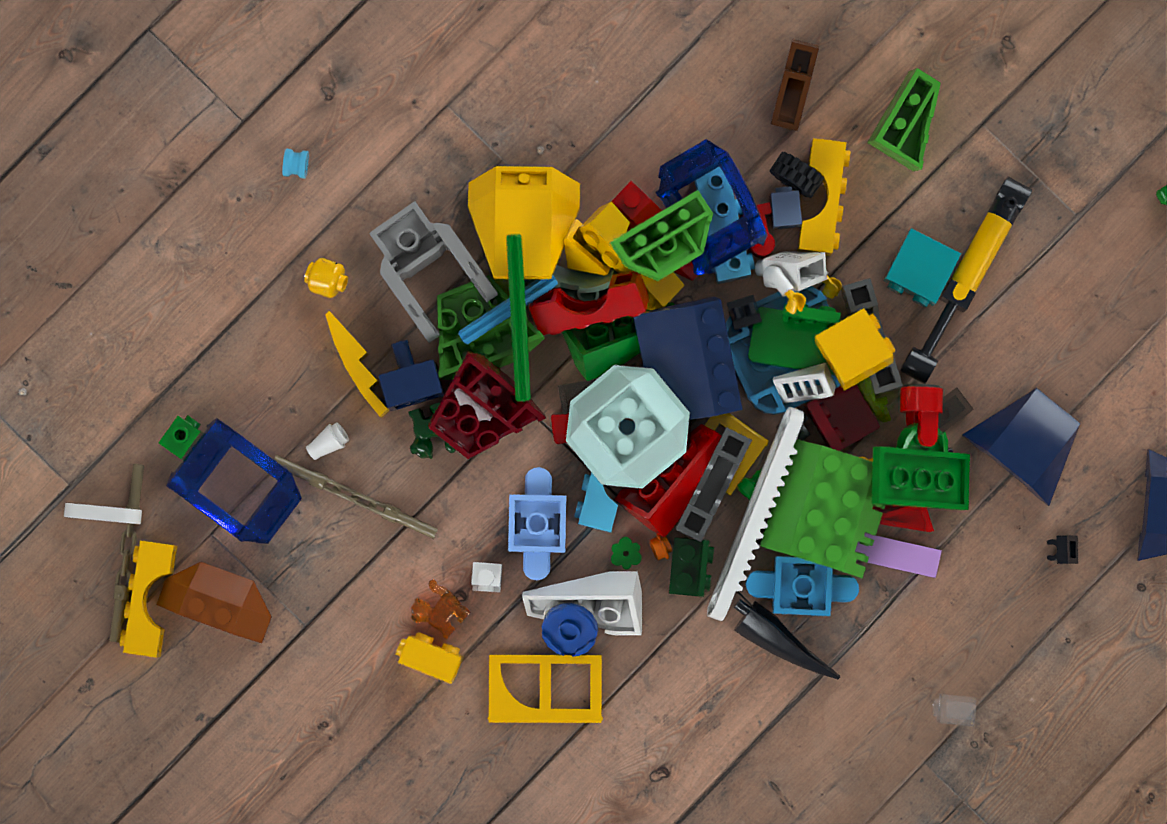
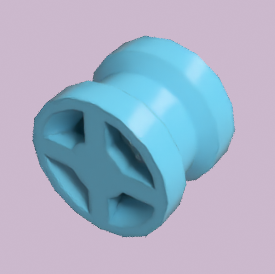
(295, 163)

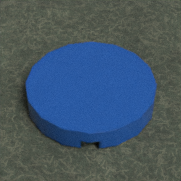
(569, 629)

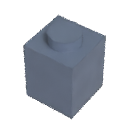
(785, 208)

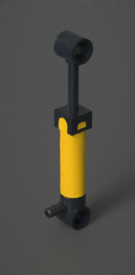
(970, 272)

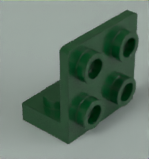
(690, 567)

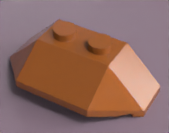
(217, 600)

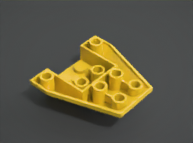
(526, 202)

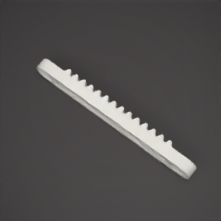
(756, 513)

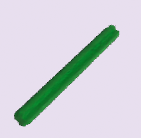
(518, 317)

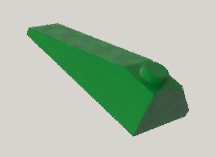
(603, 345)

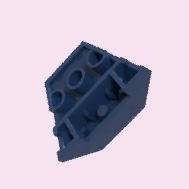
(1029, 441)
(1154, 528)

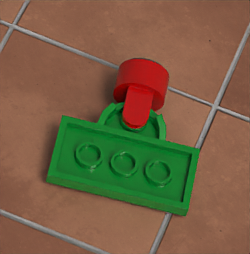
(920, 467)

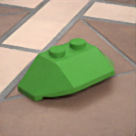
(667, 238)

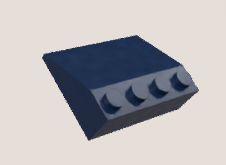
(691, 355)

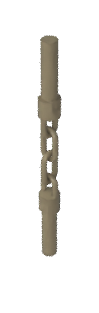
(389, 513)
(121, 591)

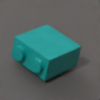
(921, 268)

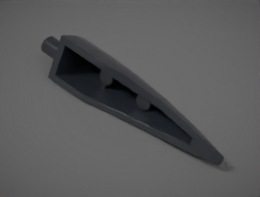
(770, 633)

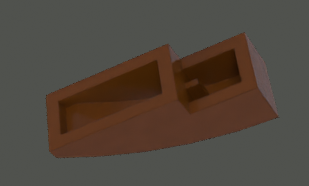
(795, 84)

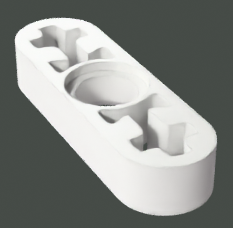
(102, 513)

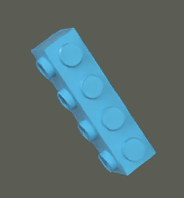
(726, 210)

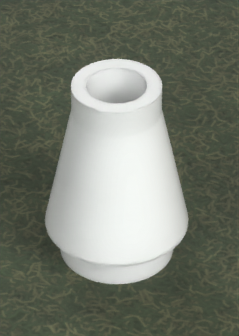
(328, 441)

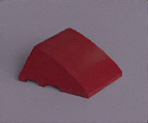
(481, 408)

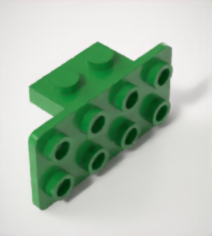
(790, 338)

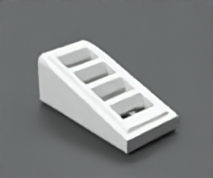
(809, 374)

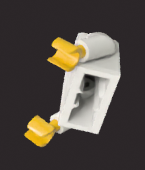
(794, 272)

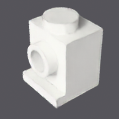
(486, 577)

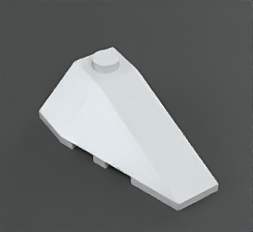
(609, 596)

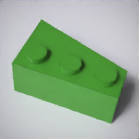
(907, 120)

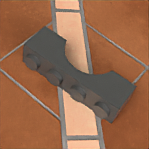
(860, 296)
(713, 484)

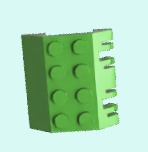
(824, 509)

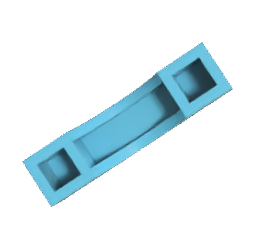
(598, 509)

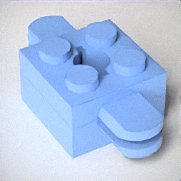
(537, 523)

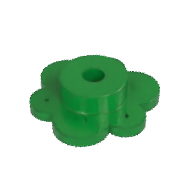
(633, 558)

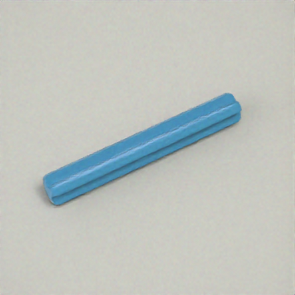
(502, 311)

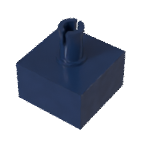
(411, 381)

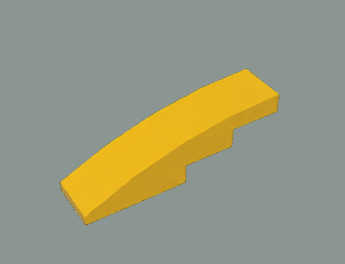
(352, 354)

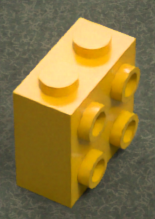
(855, 348)
(424, 656)

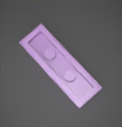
(901, 555)

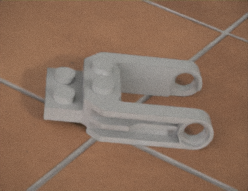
(410, 246)

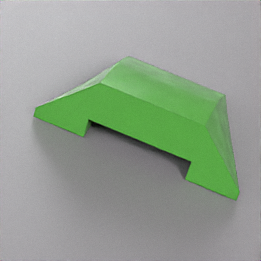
(460, 308)

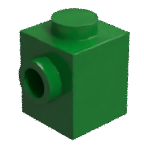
(172, 441)

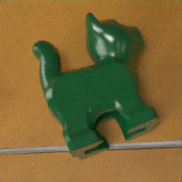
(422, 444)

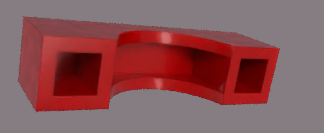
(559, 312)

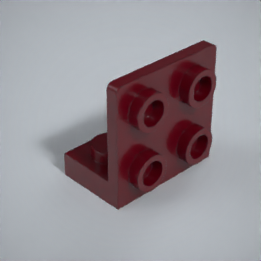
(842, 417)

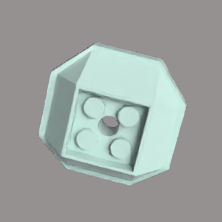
(658, 433)

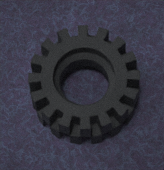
(796, 174)

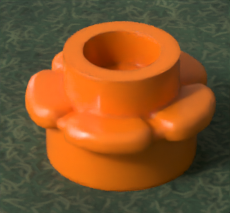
(660, 547)

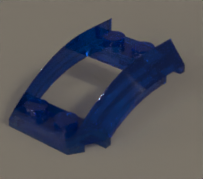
(732, 238)
(204, 459)

